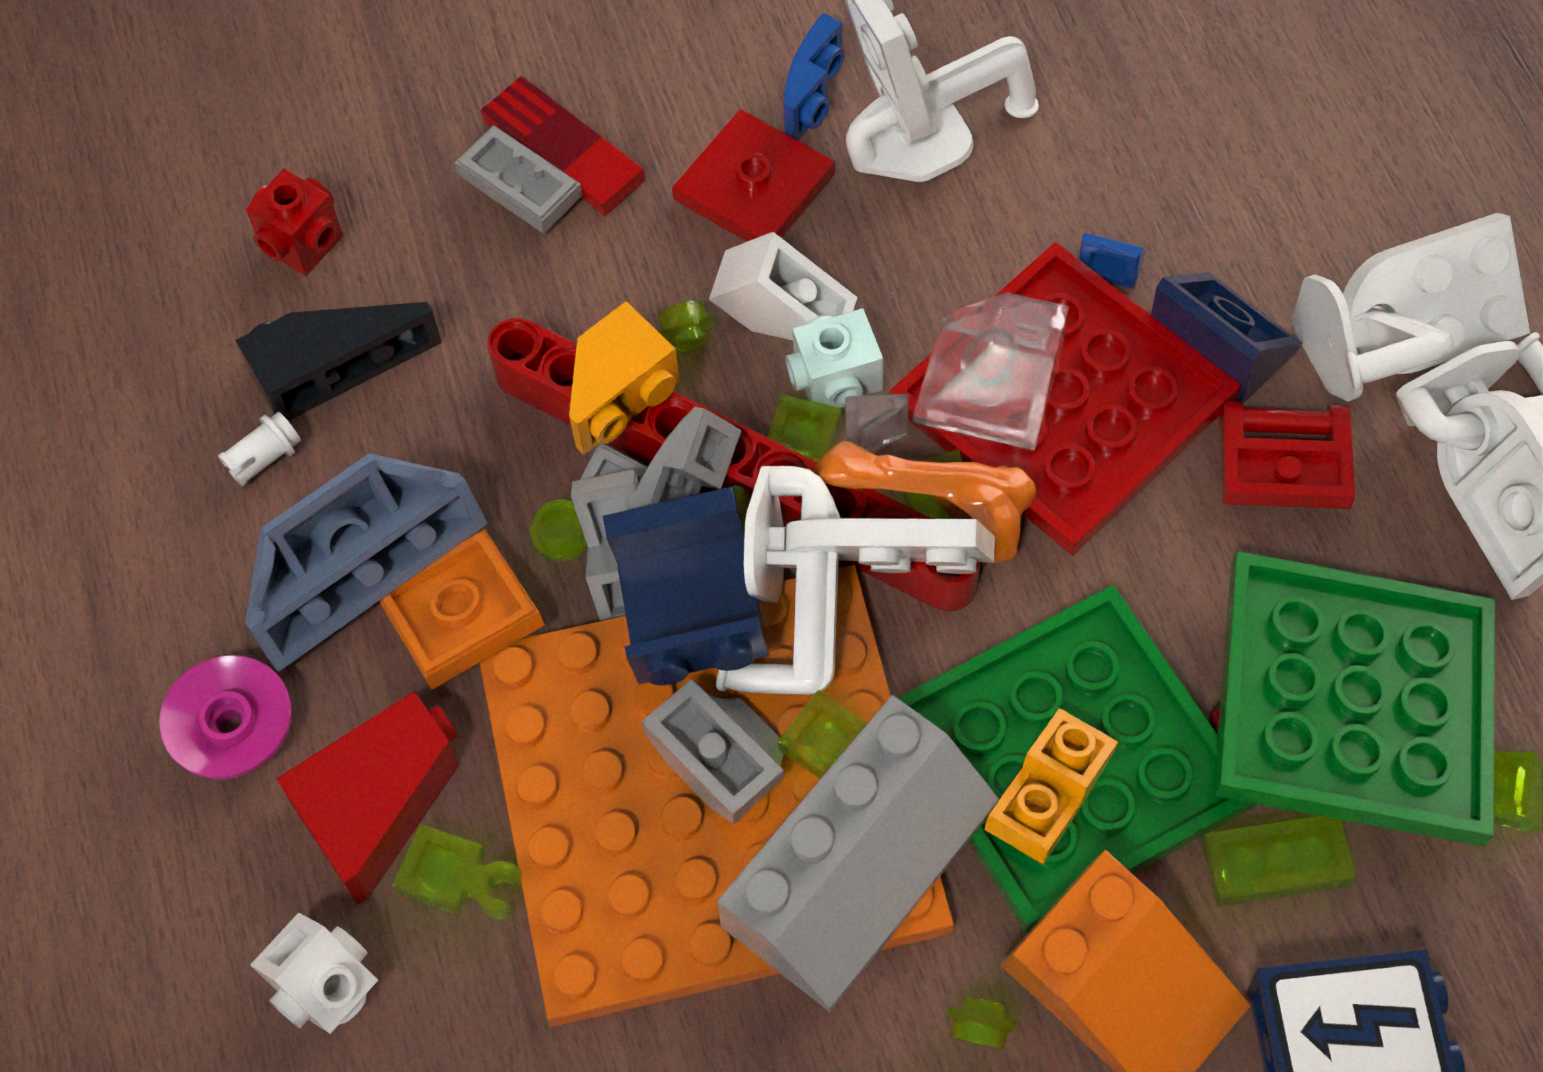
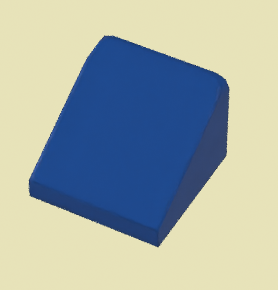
(1112, 260)

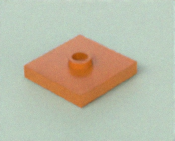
(461, 610)

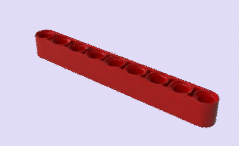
(552, 362)

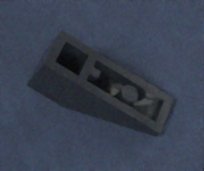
(327, 352)

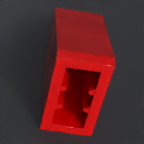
(373, 789)

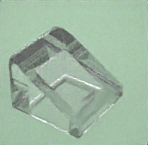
(875, 420)

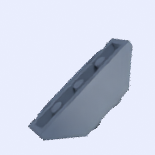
(351, 549)

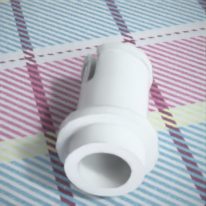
(260, 448)

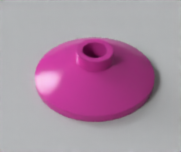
(214, 694)

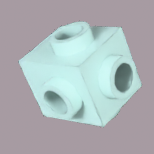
(835, 359)

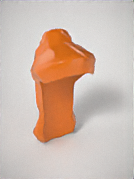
(961, 488)

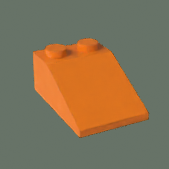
(1126, 975)

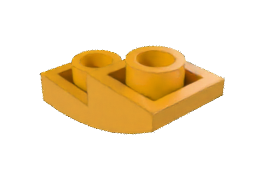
(1051, 786)

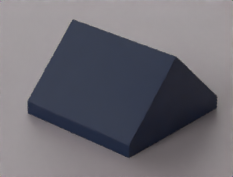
(1224, 328)

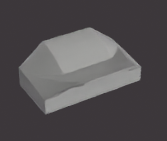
(716, 749)

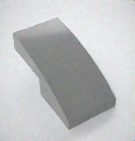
(690, 458)

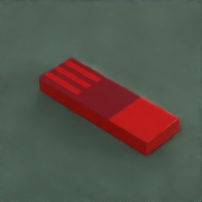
(566, 143)

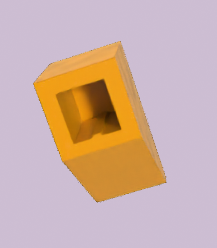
(617, 374)

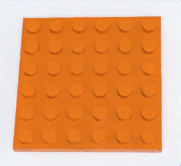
(616, 844)

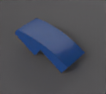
(806, 85)

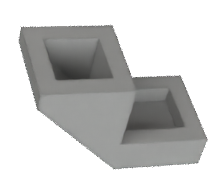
(592, 500)

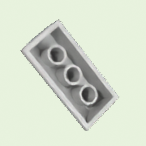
(858, 853)

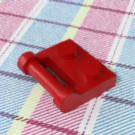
(1287, 469)

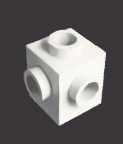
(315, 974)

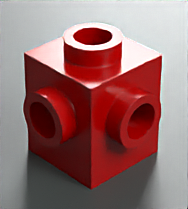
(294, 221)

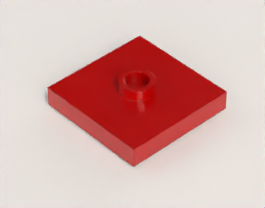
(753, 179)

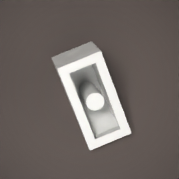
(776, 287)

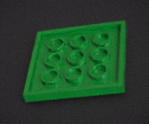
(1114, 678)
(1358, 699)

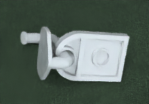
(914, 124)
(1436, 300)
(1489, 452)
(815, 549)

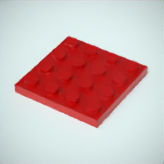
(1117, 407)

